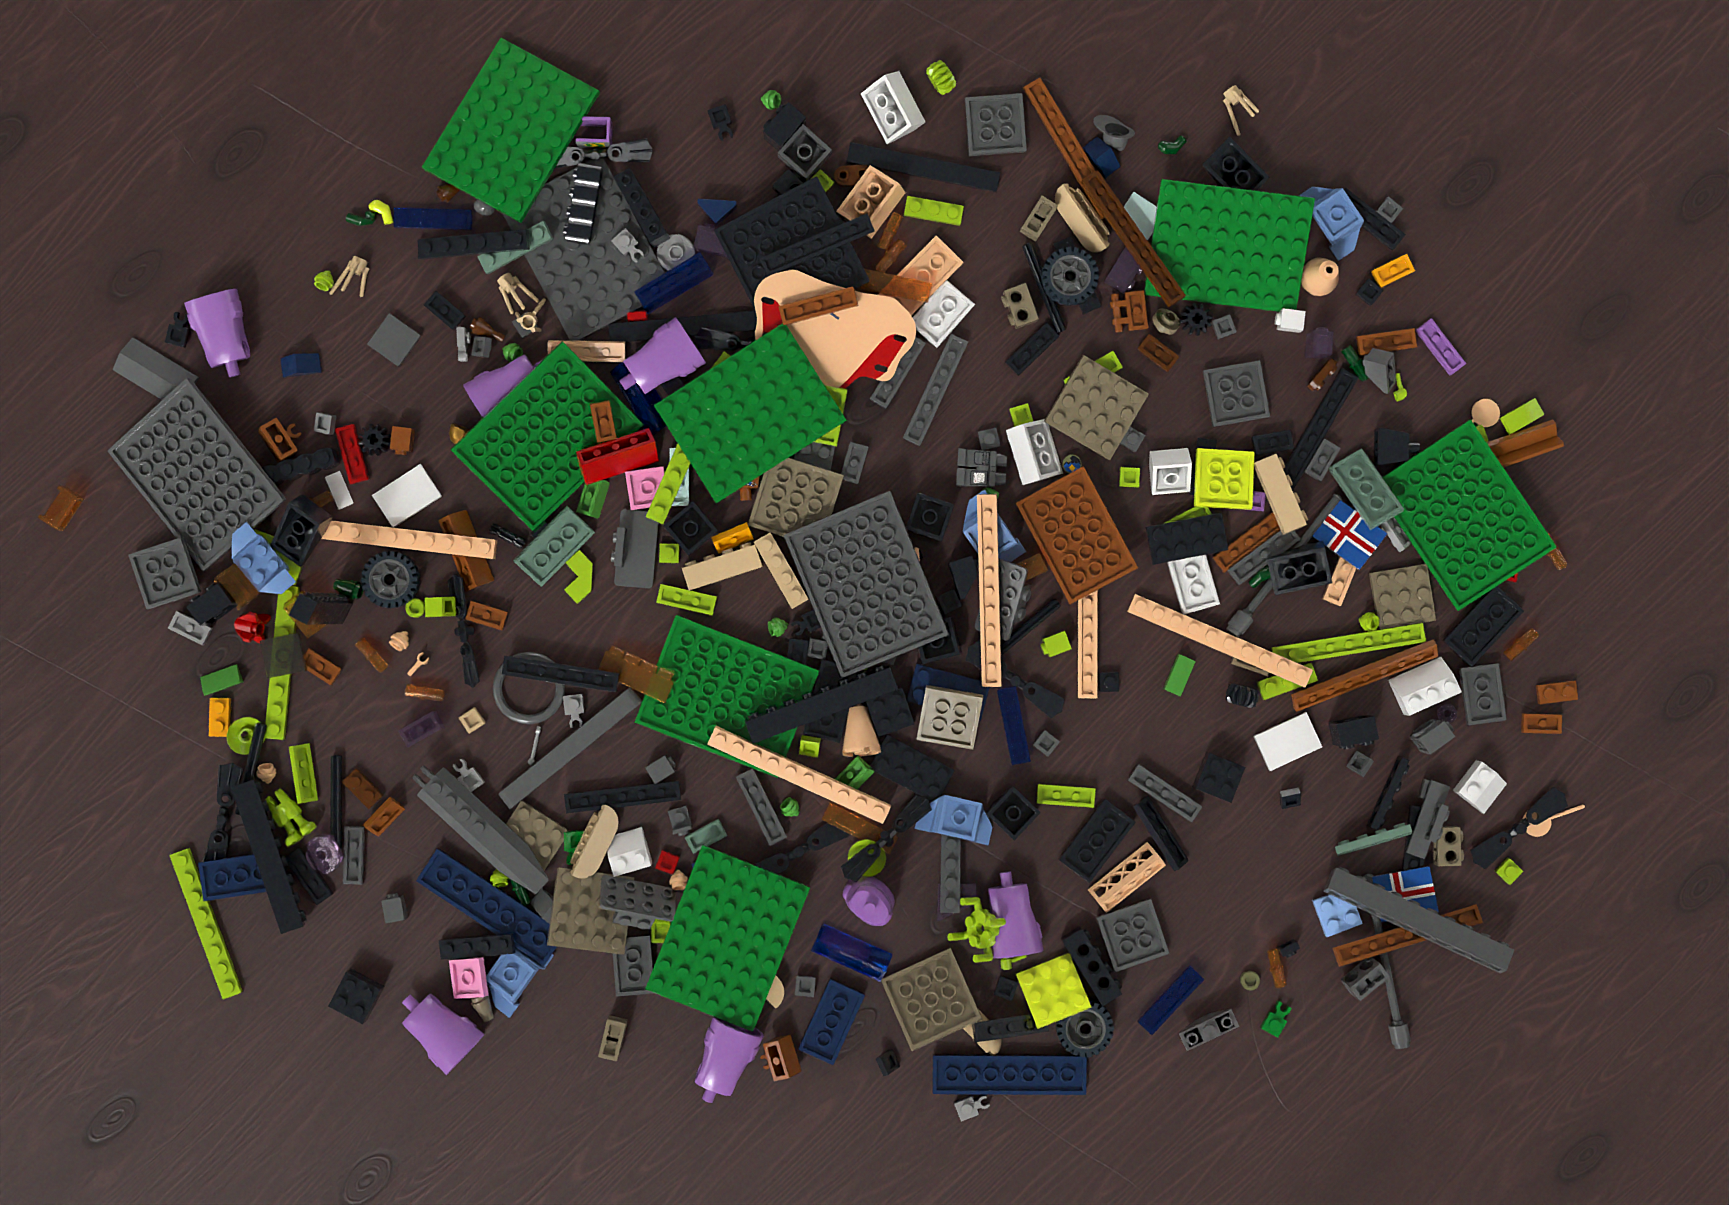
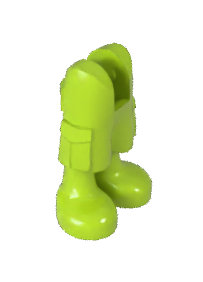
(284, 813)

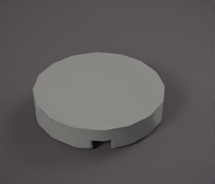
(674, 251)

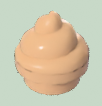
(399, 640)
(266, 772)
(678, 880)

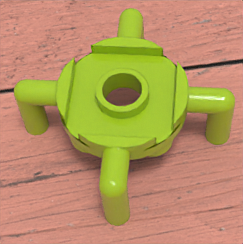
(974, 929)

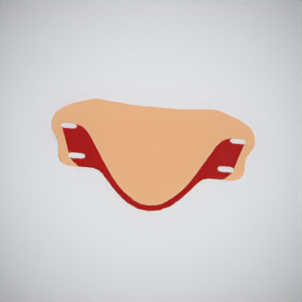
(841, 347)

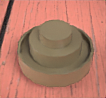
(1166, 321)

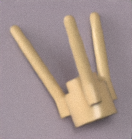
(1234, 96)
(355, 266)
(508, 284)
(529, 319)

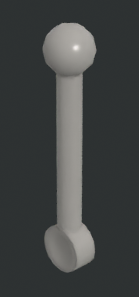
(531, 761)

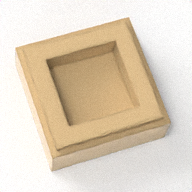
(472, 720)

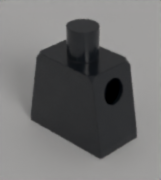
(1392, 446)

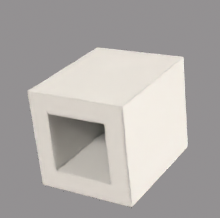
(1290, 320)

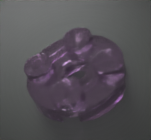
(332, 850)

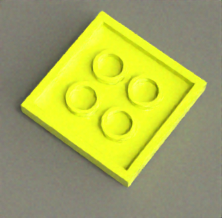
(1224, 479)
(1053, 990)

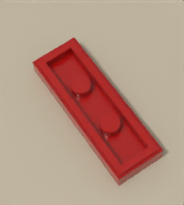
(352, 454)

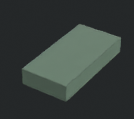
(705, 836)

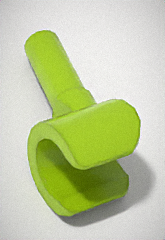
(1401, 393)
(1006, 963)

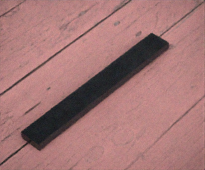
(923, 167)
(723, 322)
(1319, 425)

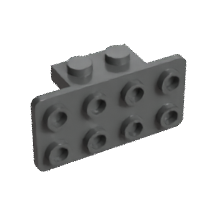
(635, 549)
(1013, 597)
(636, 901)

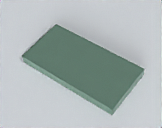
(1366, 489)
(554, 546)

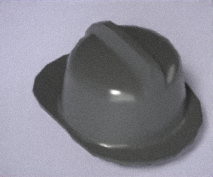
(1114, 132)

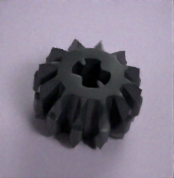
(1201, 325)
(380, 435)
(1242, 695)

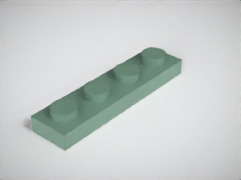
(538, 235)
(1381, 836)

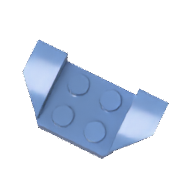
(1336, 218)
(1008, 546)
(260, 561)
(957, 819)
(510, 978)

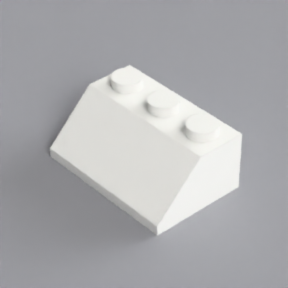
(892, 107)
(1034, 451)
(1424, 686)

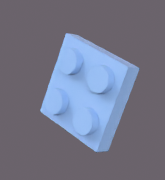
(1336, 914)

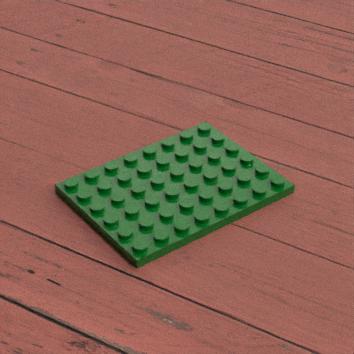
(510, 130)
(1232, 244)
(750, 413)
(532, 435)
(1466, 515)
(720, 684)
(727, 938)

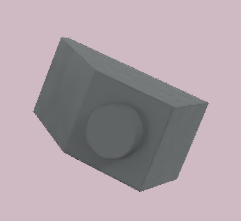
(1381, 368)
(543, 904)

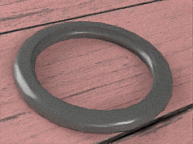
(523, 718)

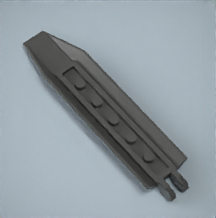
(481, 828)

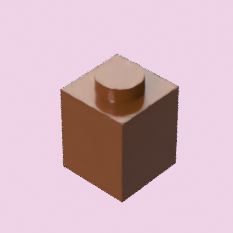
(402, 440)

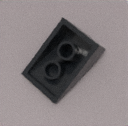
(1234, 168)
(300, 529)
(1299, 568)

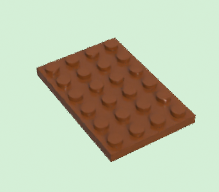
(1077, 535)

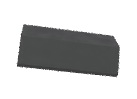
(150, 369)

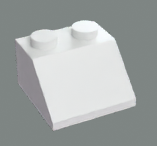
(1170, 471)
(1480, 786)
(629, 852)

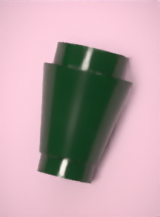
(349, 588)

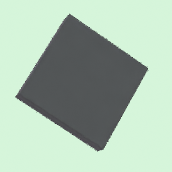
(394, 340)

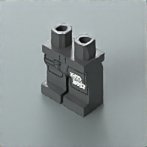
(985, 471)

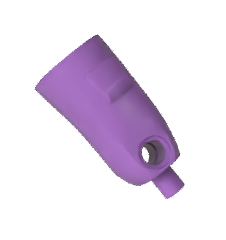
(220, 328)
(662, 358)
(493, 386)
(869, 900)
(1021, 932)
(441, 1031)
(725, 1057)

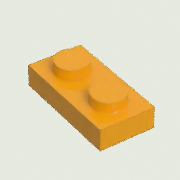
(1393, 271)
(732, 537)
(219, 716)

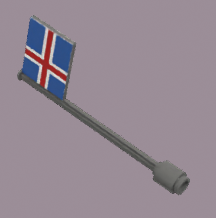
(1341, 532)
(1412, 885)

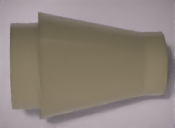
(483, 1007)

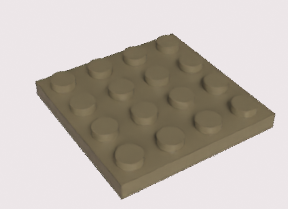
(1096, 407)
(794, 497)
(578, 918)
(931, 999)

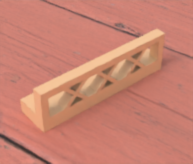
(1129, 879)

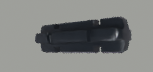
(507, 535)

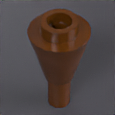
(447, 192)
(481, 327)

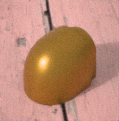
(457, 432)

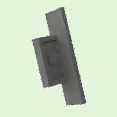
(1430, 820)

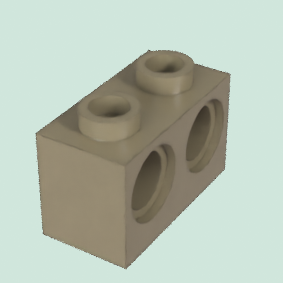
(1038, 218)
(1025, 305)
(1442, 846)
(613, 1038)

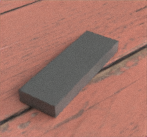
(354, 855)

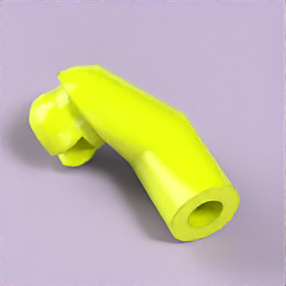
(382, 208)

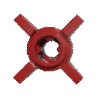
(251, 626)

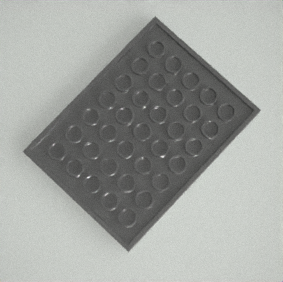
(592, 281)
(196, 473)
(866, 584)

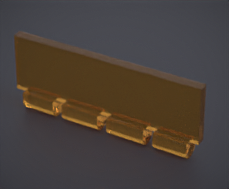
(640, 678)

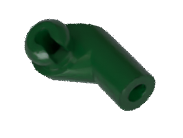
(1172, 147)
(361, 221)
(1261, 575)

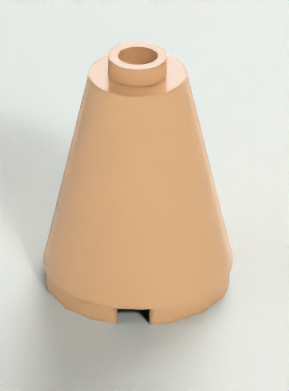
(1320, 276)
(860, 733)

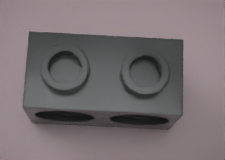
(1364, 978)

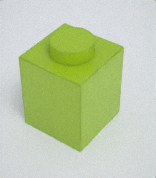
(440, 607)
(1055, 644)

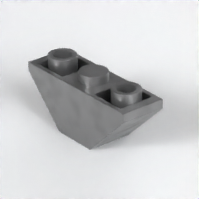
(1208, 1028)

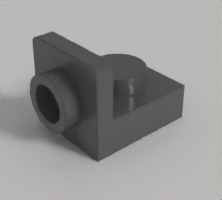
(680, 820)

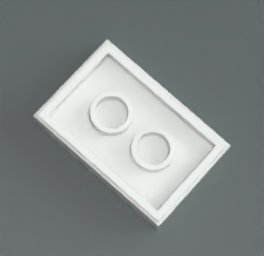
(942, 313)
(407, 495)
(1193, 584)
(1287, 741)

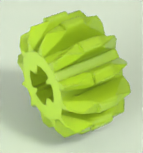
(941, 77)

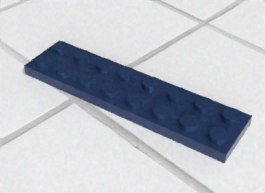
(487, 904)
(1009, 1074)

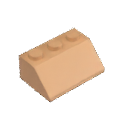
(873, 195)

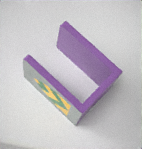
(599, 122)

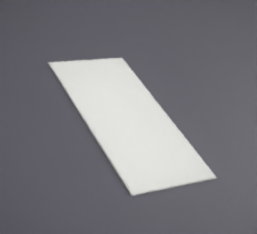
(339, 490)

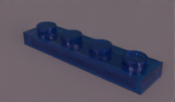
(433, 218)
(1013, 725)
(1170, 1000)

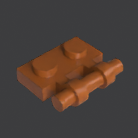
(1135, 311)

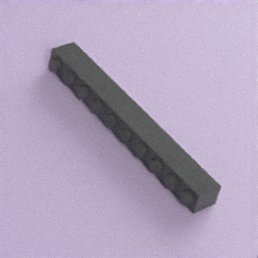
(1419, 920)

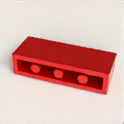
(617, 456)

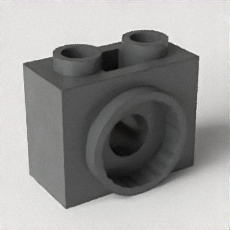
(1432, 735)

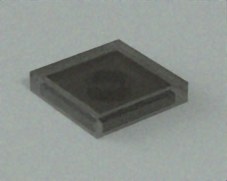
(283, 655)

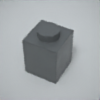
(661, 768)
(394, 908)

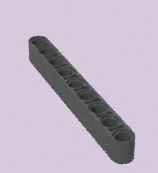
(570, 748)

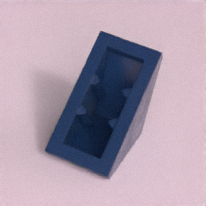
(1102, 157)
(717, 209)
(300, 364)

